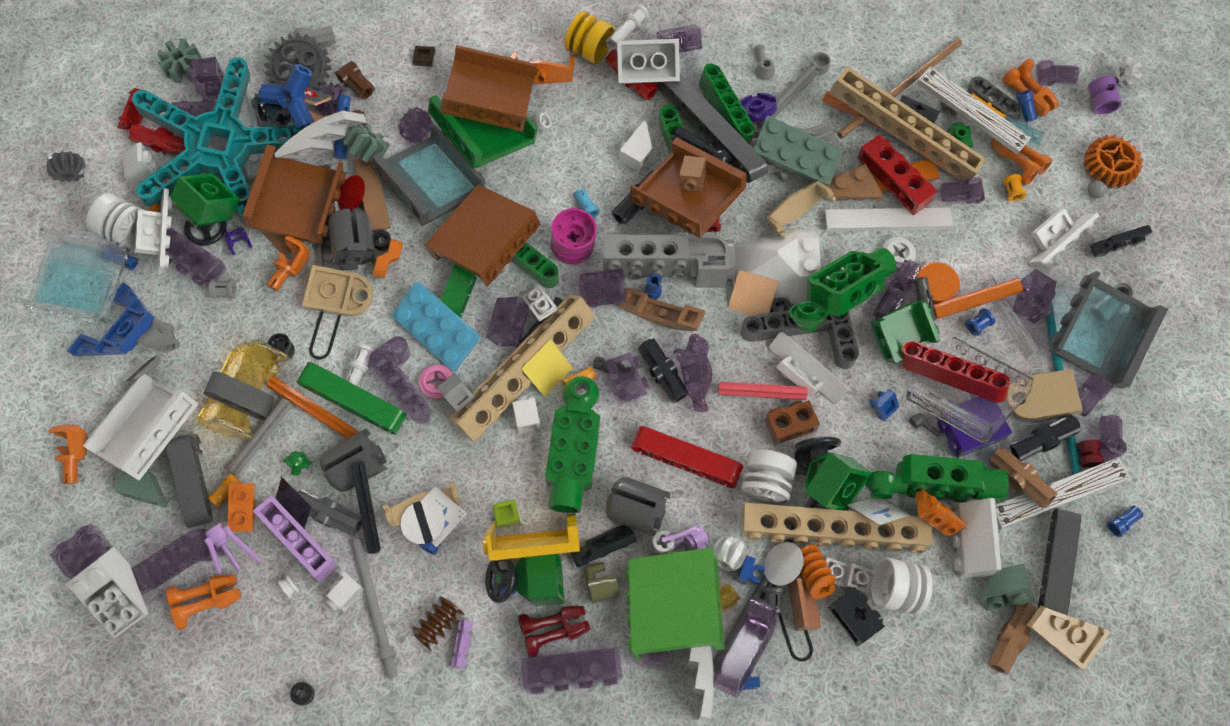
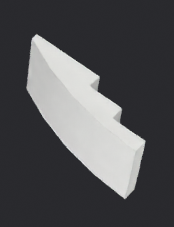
(319, 136)
(703, 681)

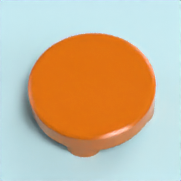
(942, 281)

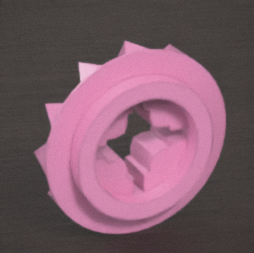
(429, 376)

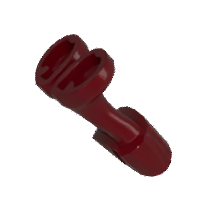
(572, 632)

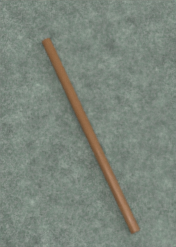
(904, 84)

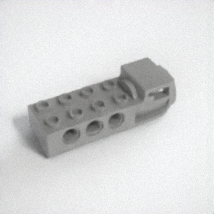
(675, 256)

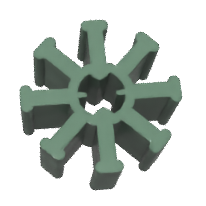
(177, 59)
(365, 142)

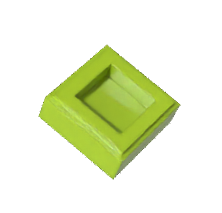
(506, 513)

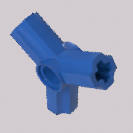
(291, 95)

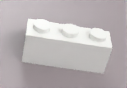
(648, 60)
(979, 542)

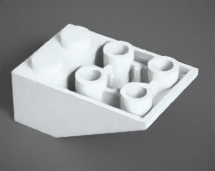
(110, 592)

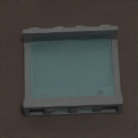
(428, 177)
(1107, 331)

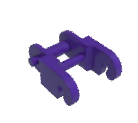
(230, 242)

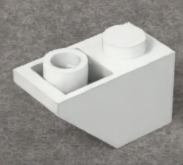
(637, 149)
(138, 164)

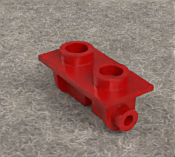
(130, 114)

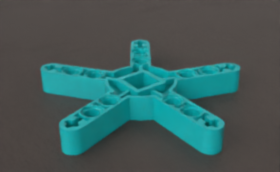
(197, 133)

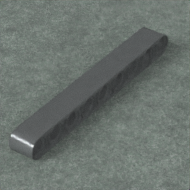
(713, 127)

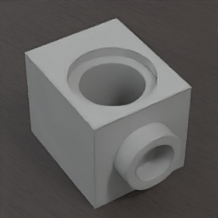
(456, 392)

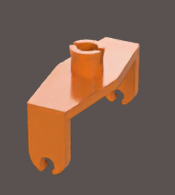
(551, 72)

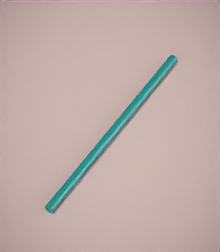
(1058, 366)

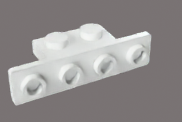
(151, 232)
(1056, 233)
(805, 370)

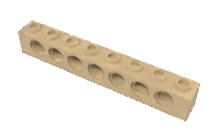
(907, 125)
(496, 384)
(751, 514)

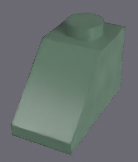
(144, 490)

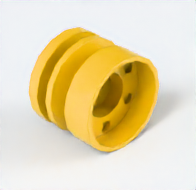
(588, 37)

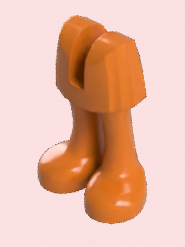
(1043, 97)
(1036, 165)
(218, 599)

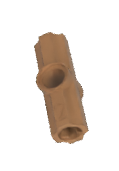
(1023, 477)
(1013, 638)

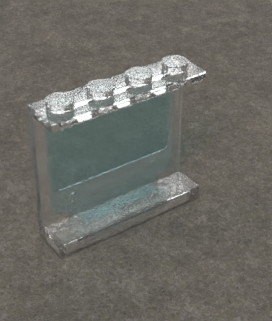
(76, 277)

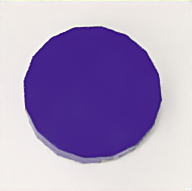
(759, 106)

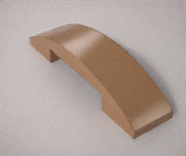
(373, 198)
(662, 313)

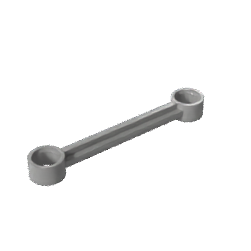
(800, 83)

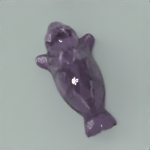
(696, 370)

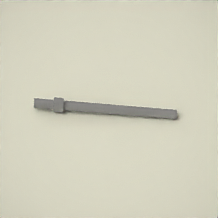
(386, 651)

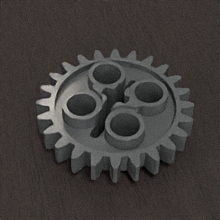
(303, 50)

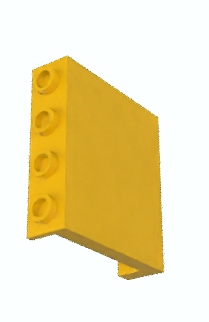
(531, 543)

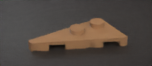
(856, 185)

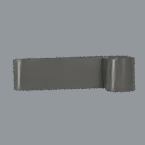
(189, 480)

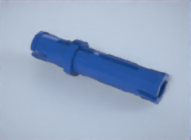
(340, 149)

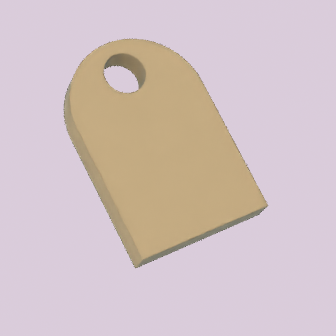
(336, 292)
(1051, 397)

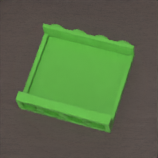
(674, 602)

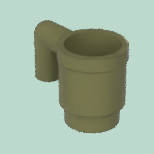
(600, 588)

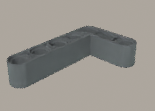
(830, 324)

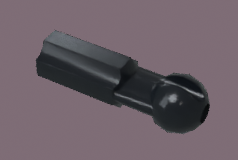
(701, 144)

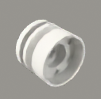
(113, 219)
(769, 476)
(901, 586)

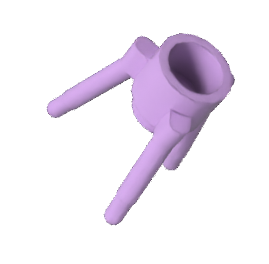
(219, 537)
(692, 538)

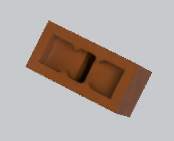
(794, 426)

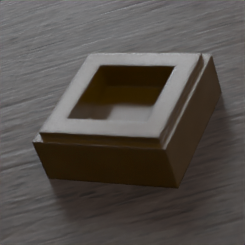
(423, 56)

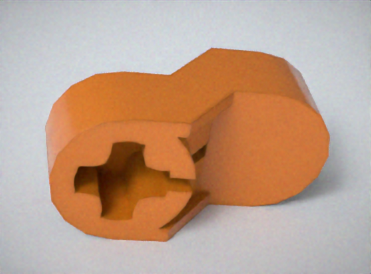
(392, 255)

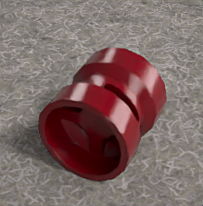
(1090, 453)

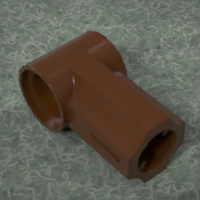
(353, 78)

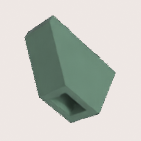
(1008, 588)

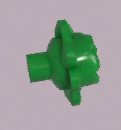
(297, 461)

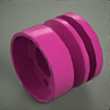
(575, 225)

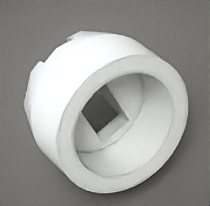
(542, 121)

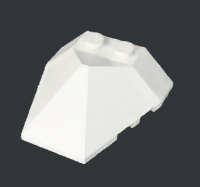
(783, 259)

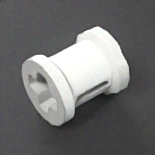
(658, 548)

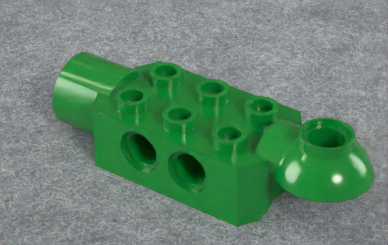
(843, 286)
(573, 446)
(940, 478)

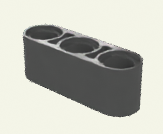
(238, 395)

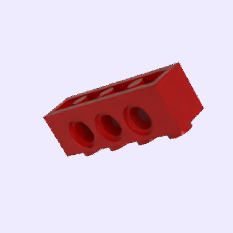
(901, 183)

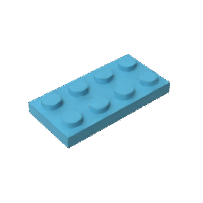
(436, 326)

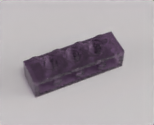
(210, 267)
(533, 667)

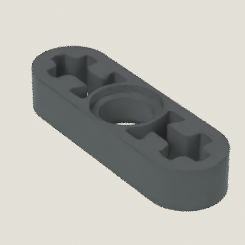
(992, 90)

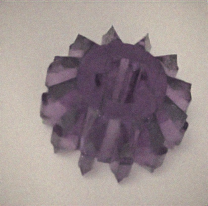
(330, 107)
(415, 125)

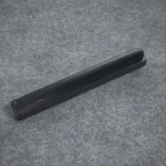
(365, 507)

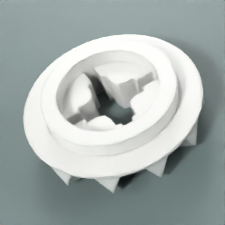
(901, 244)

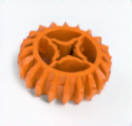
(1113, 161)

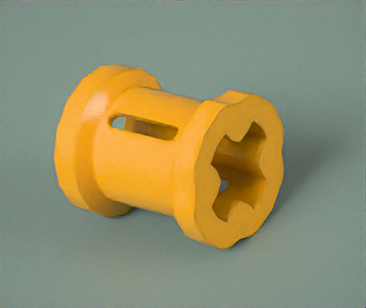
(1014, 187)

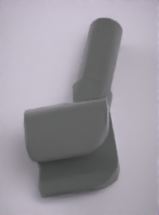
(921, 420)

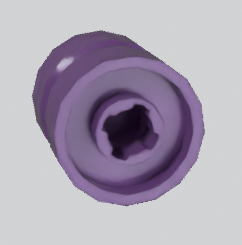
(1104, 95)

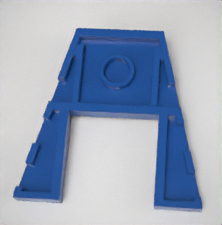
(123, 333)

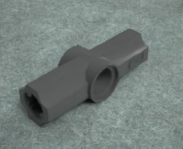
(331, 513)

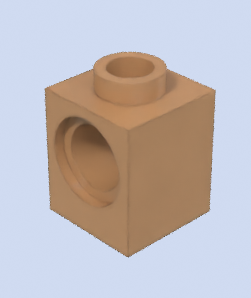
(692, 173)

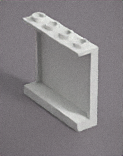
(140, 426)

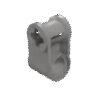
(160, 337)

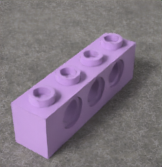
(296, 539)

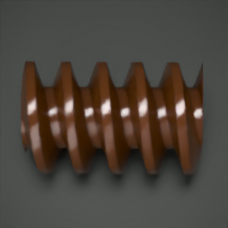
(436, 622)

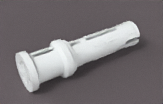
(631, 23)
(358, 365)

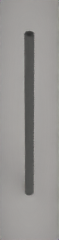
(758, 593)

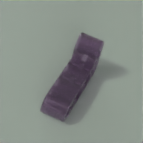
(402, 384)
(173, 560)
(747, 648)

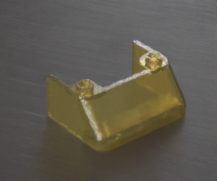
(248, 363)

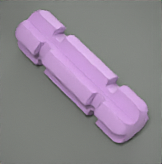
(461, 644)

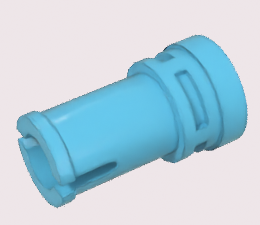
(585, 202)

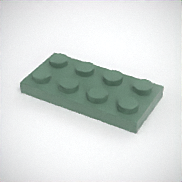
(797, 151)

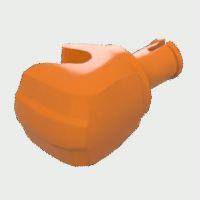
(289, 267)
(73, 452)

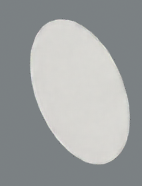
(783, 563)

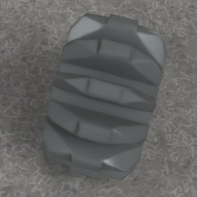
(65, 166)

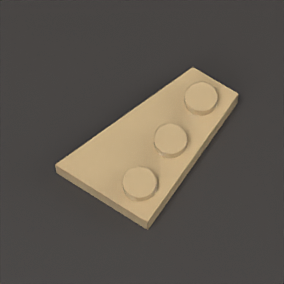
(1069, 635)

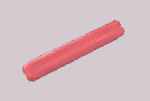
(762, 391)

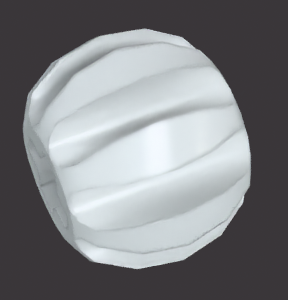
(1133, 71)
(730, 553)

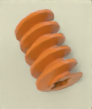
(816, 573)

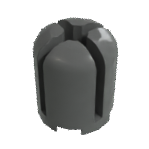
(351, 239)
(339, 458)
(637, 505)

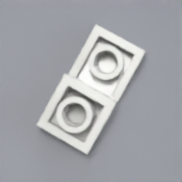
(539, 303)
(850, 575)

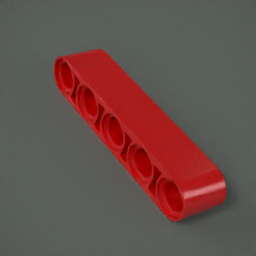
(955, 371)
(687, 456)

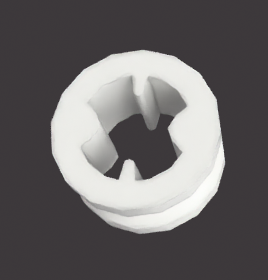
(288, 586)

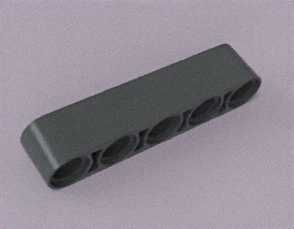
(1060, 561)

